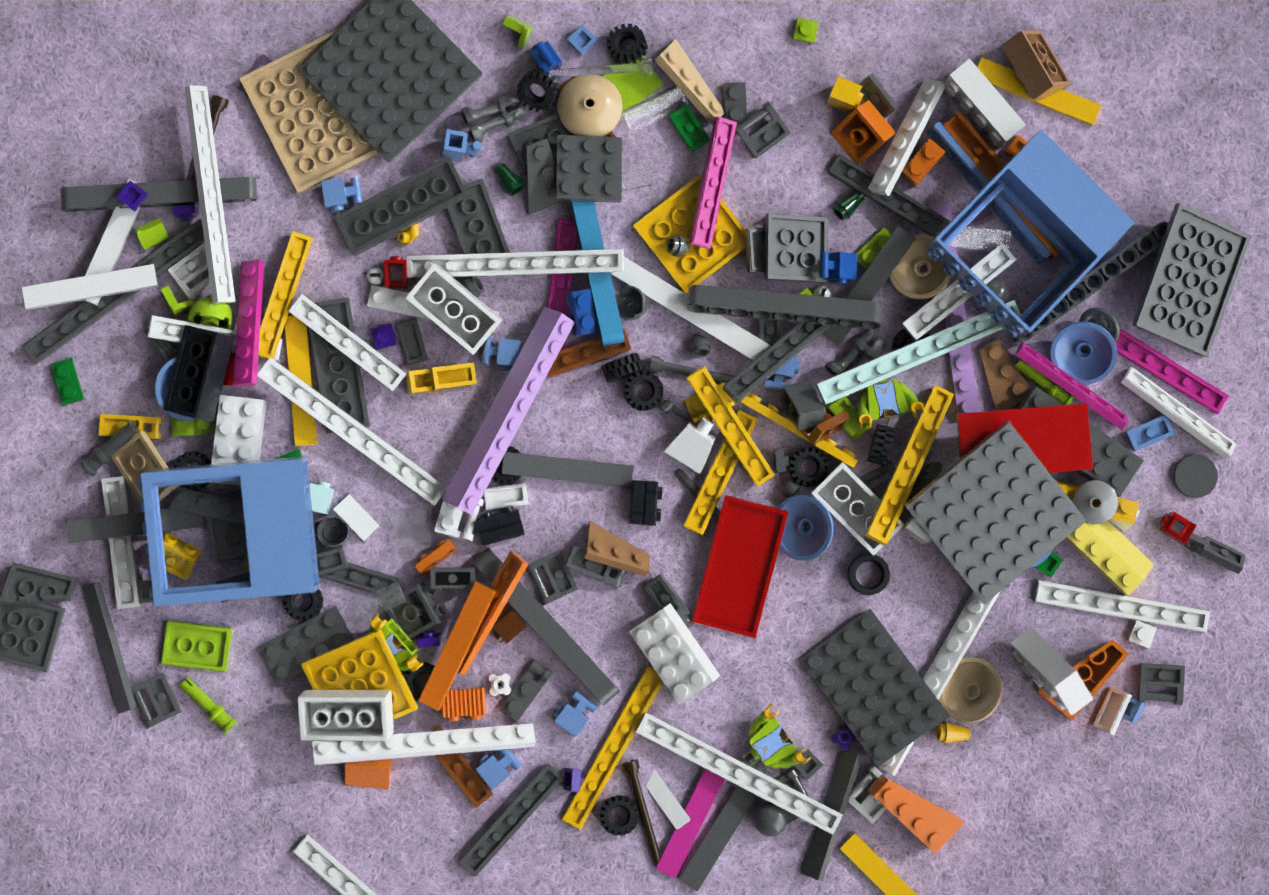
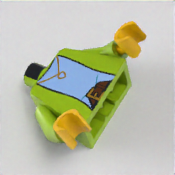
(886, 400)
(399, 643)
(771, 743)

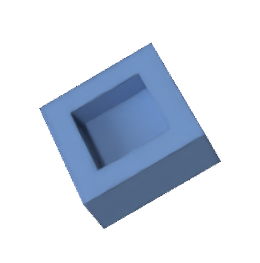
(582, 39)
(1133, 710)

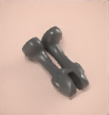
(505, 102)
(860, 347)

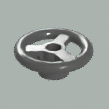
(1103, 318)

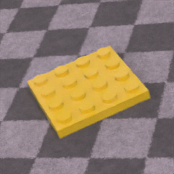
(676, 218)
(362, 666)

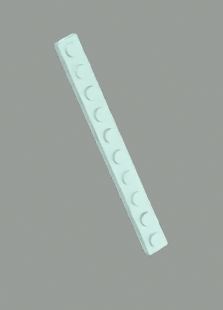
(910, 356)

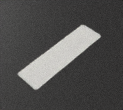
(667, 801)

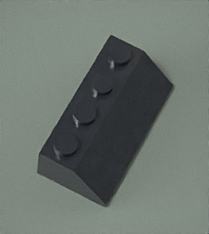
(199, 373)

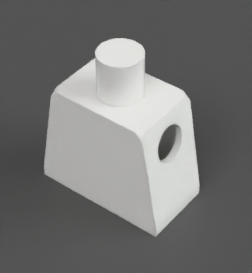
(693, 445)

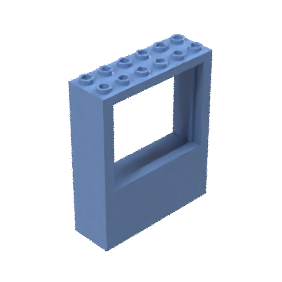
(1060, 205)
(276, 527)

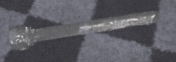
(643, 67)

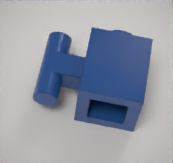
(545, 57)
(838, 267)

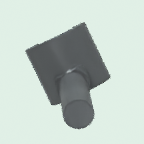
(668, 405)

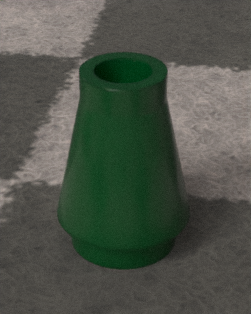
(509, 181)
(846, 206)

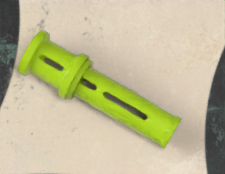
(1045, 383)
(215, 712)

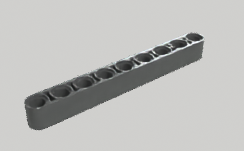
(159, 194)
(1102, 277)
(784, 307)
(551, 632)

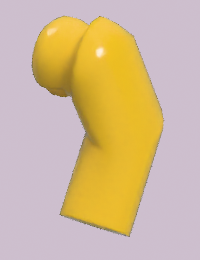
(408, 235)

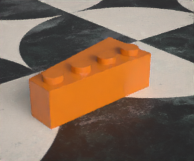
(1094, 672)
(920, 816)

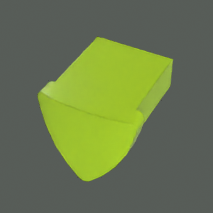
(520, 27)
(151, 233)
(175, 308)

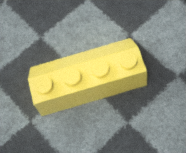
(1111, 555)

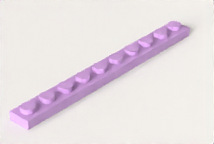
(960, 358)

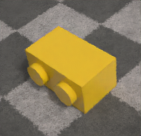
(845, 95)

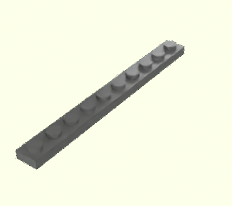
(88, 314)

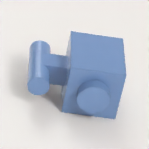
(456, 145)
(336, 193)
(506, 352)
(786, 371)
(572, 718)
(493, 770)

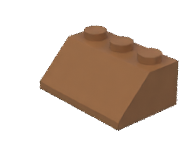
(1035, 64)

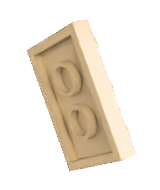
(137, 457)

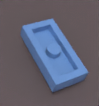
(1149, 433)

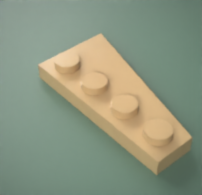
(689, 81)

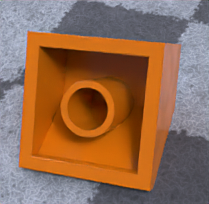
(863, 132)
(368, 773)

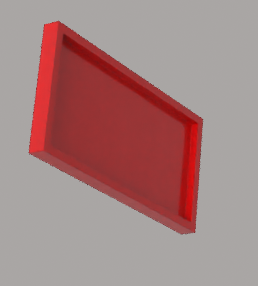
(1053, 433)
(740, 566)

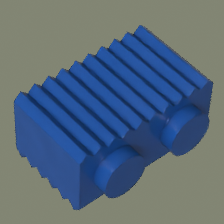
(582, 312)

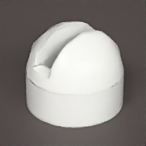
(375, 280)
(817, 291)

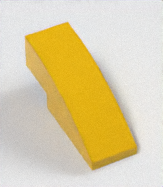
(440, 378)

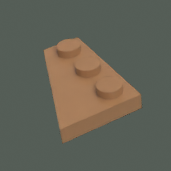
(1004, 380)
(613, 551)

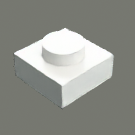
(1142, 634)

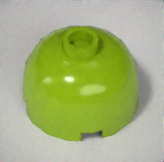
(209, 313)

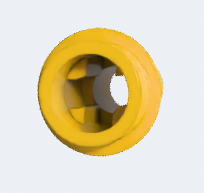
(951, 732)

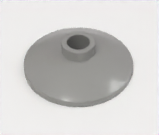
(1096, 490)

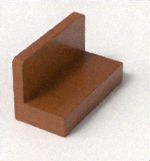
(829, 426)

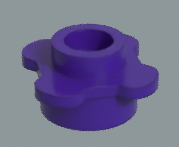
(837, 738)

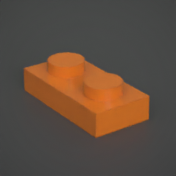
(428, 561)

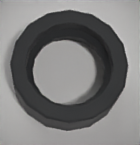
(885, 577)

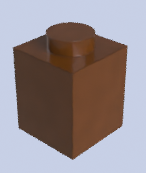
(508, 627)

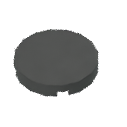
(1195, 476)

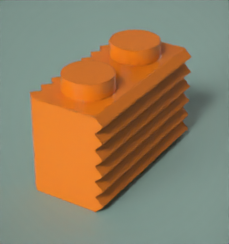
(922, 163)
(464, 703)

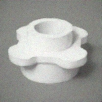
(495, 689)

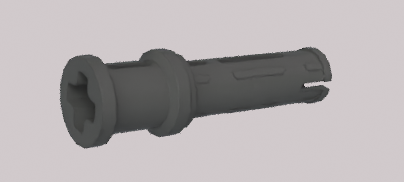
(102, 454)

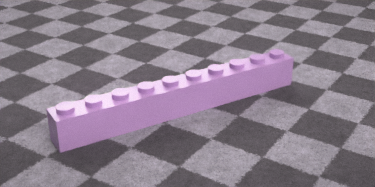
(508, 410)

